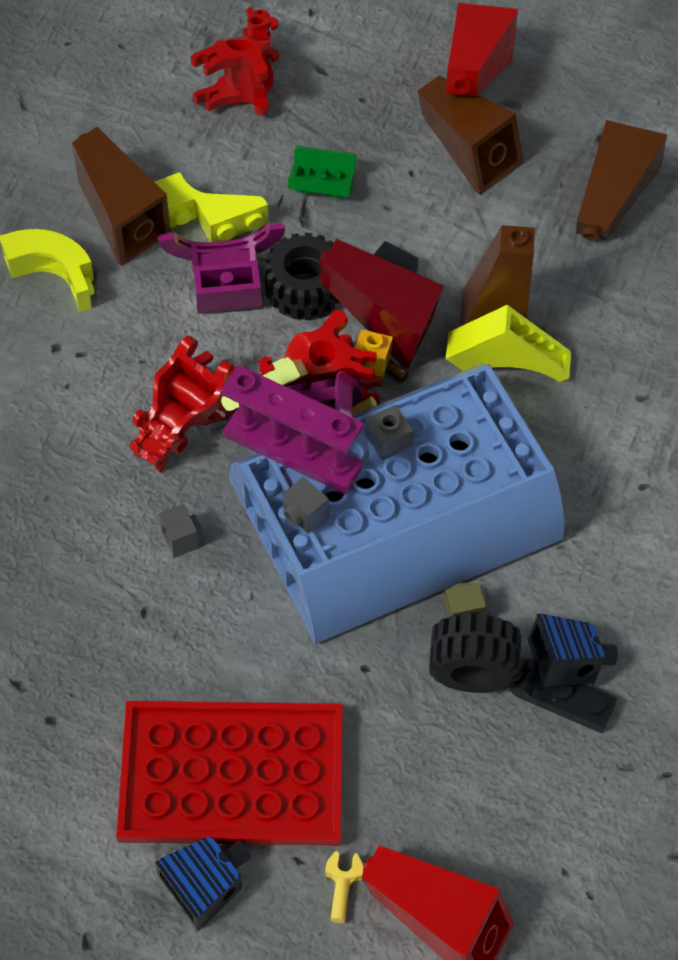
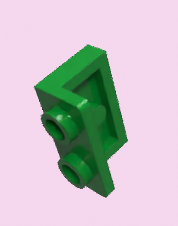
(322, 172)

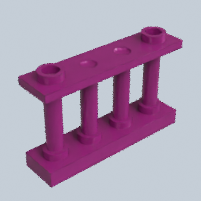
(292, 429)

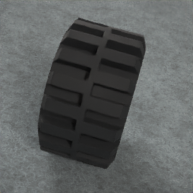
(296, 295)
(475, 653)

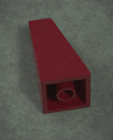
(381, 296)

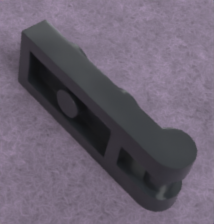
(574, 702)

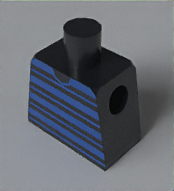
(568, 651)
(203, 877)

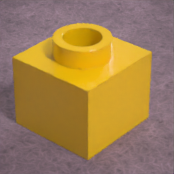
(376, 343)

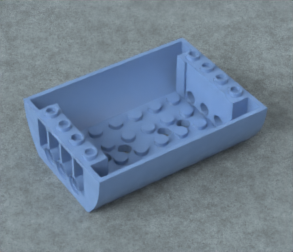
(420, 520)

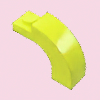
(50, 252)

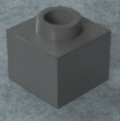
(389, 432)
(305, 505)
(180, 530)

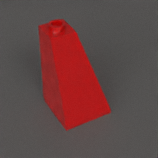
(480, 47)
(441, 907)

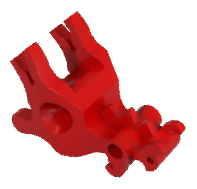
(244, 63)
(327, 353)
(182, 397)

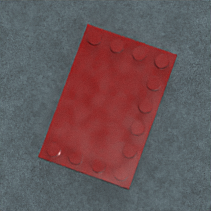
(231, 773)

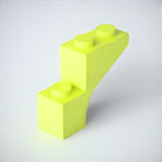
(218, 214)

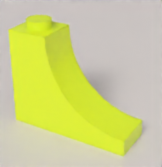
(507, 340)

